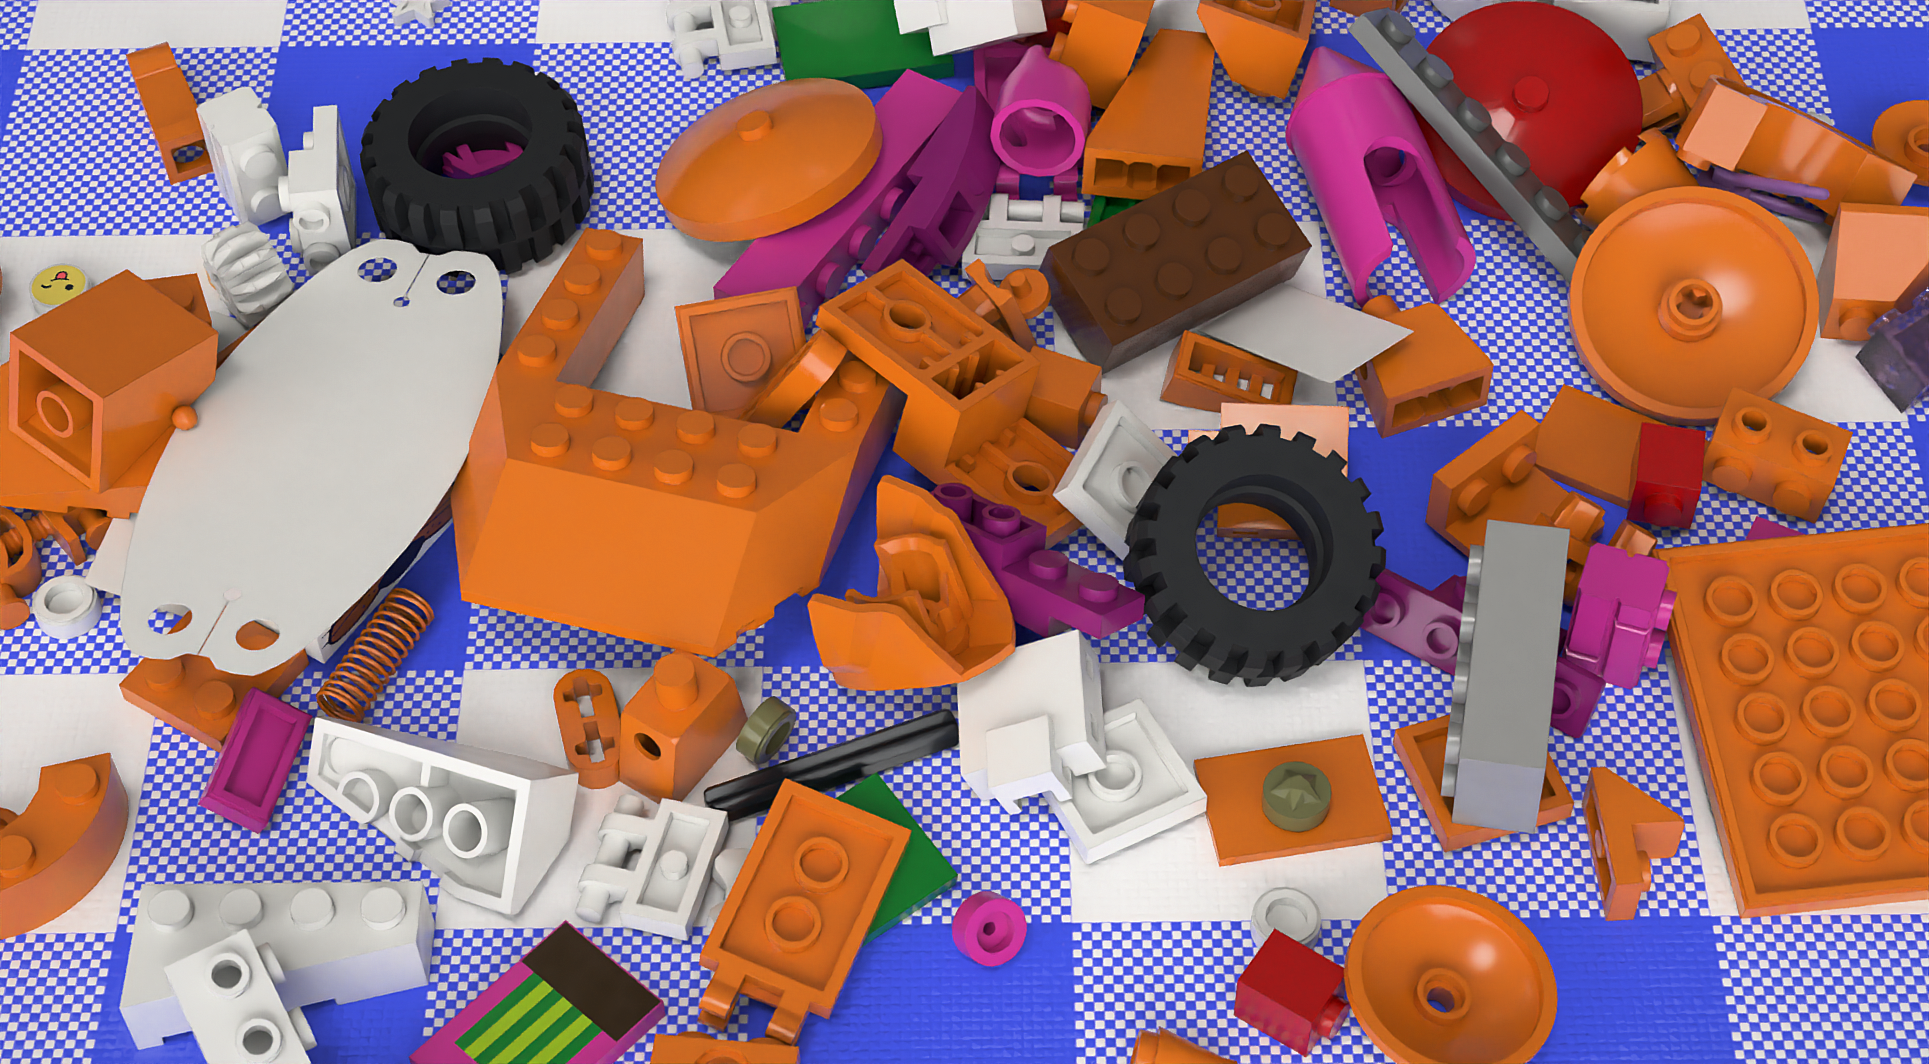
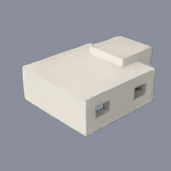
(970, 24)
(1032, 721)

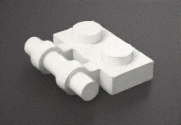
(738, 36)
(1020, 231)
(670, 873)

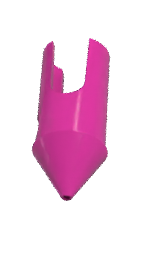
(1348, 143)

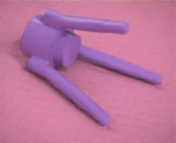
(1741, 184)

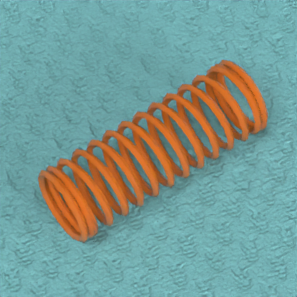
(398, 612)

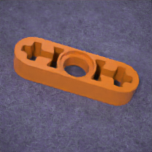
(796, 381)

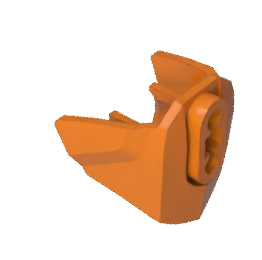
(934, 608)

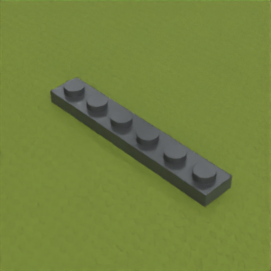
(1469, 133)

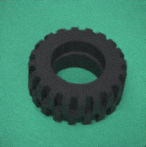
(501, 215)
(1301, 490)

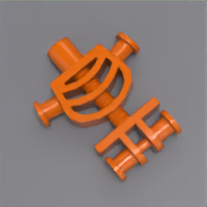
(21, 535)

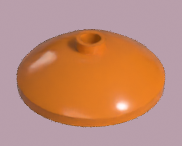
(1462, 954)

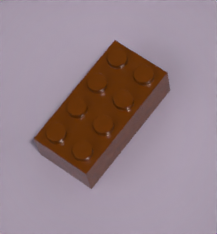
(1173, 262)

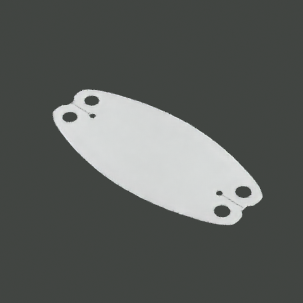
(313, 456)

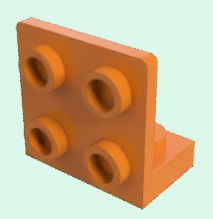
(1493, 483)

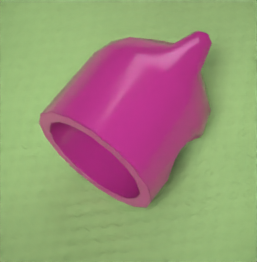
(1047, 110)

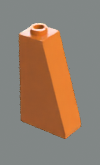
(1155, 122)

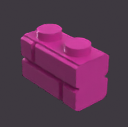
(1618, 615)

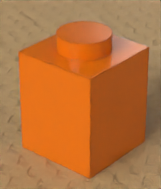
(1065, 397)

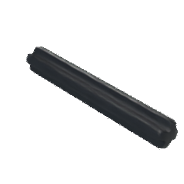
(837, 763)

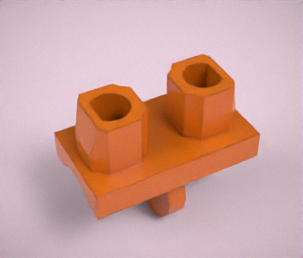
(1007, 307)
(1582, 518)

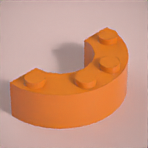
(1774, 140)
(61, 842)

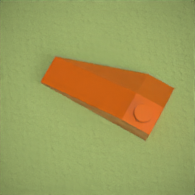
(1259, 40)

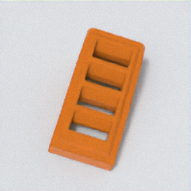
(1212, 357)

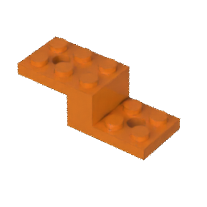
(962, 390)

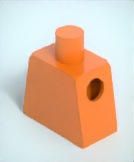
(1426, 373)
(678, 726)

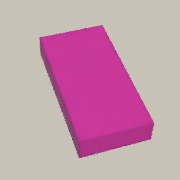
(255, 760)

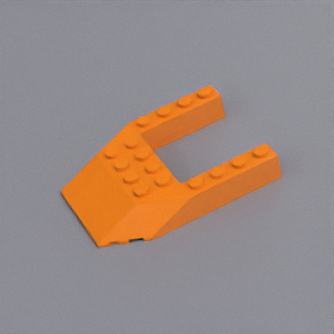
(643, 508)

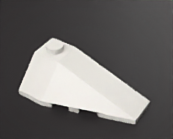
(459, 809)

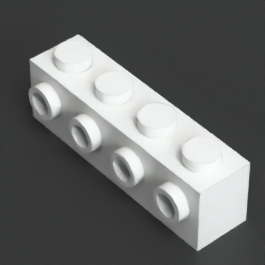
(235, 1006)

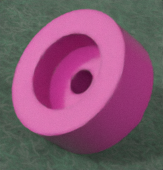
(989, 928)

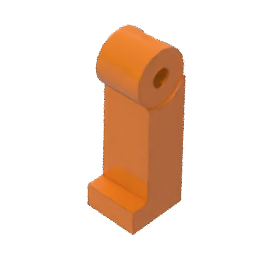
(169, 110)

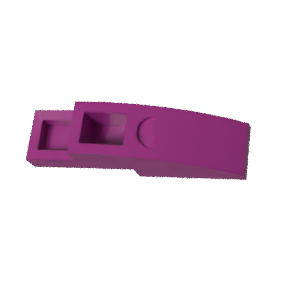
(951, 192)
(1040, 584)

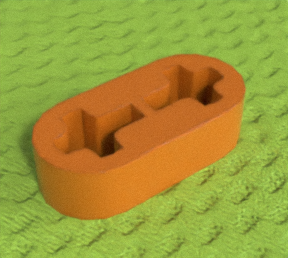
(578, 731)

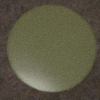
(766, 730)

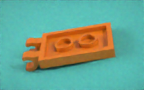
(799, 910)

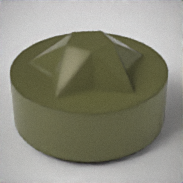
(1296, 796)

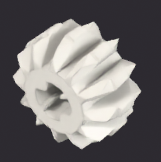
(246, 272)

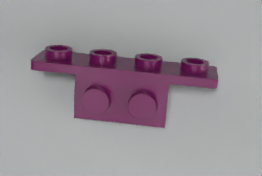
(1429, 628)

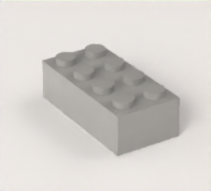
(1505, 676)

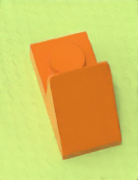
(1623, 834)

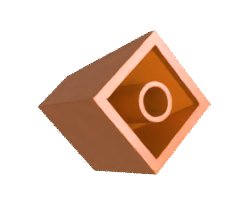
(105, 375)

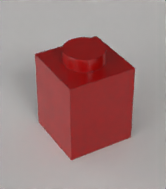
(1666, 475)
(1292, 994)

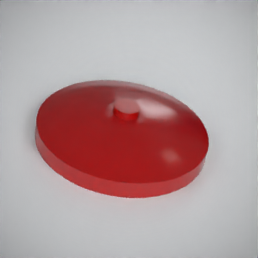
(1550, 89)

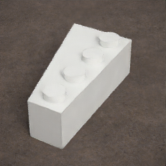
(326, 935)

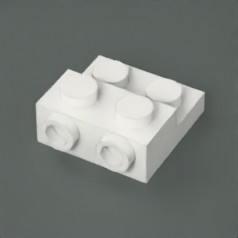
(321, 193)

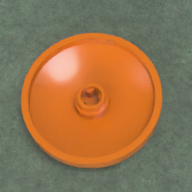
(769, 159)
(1689, 300)

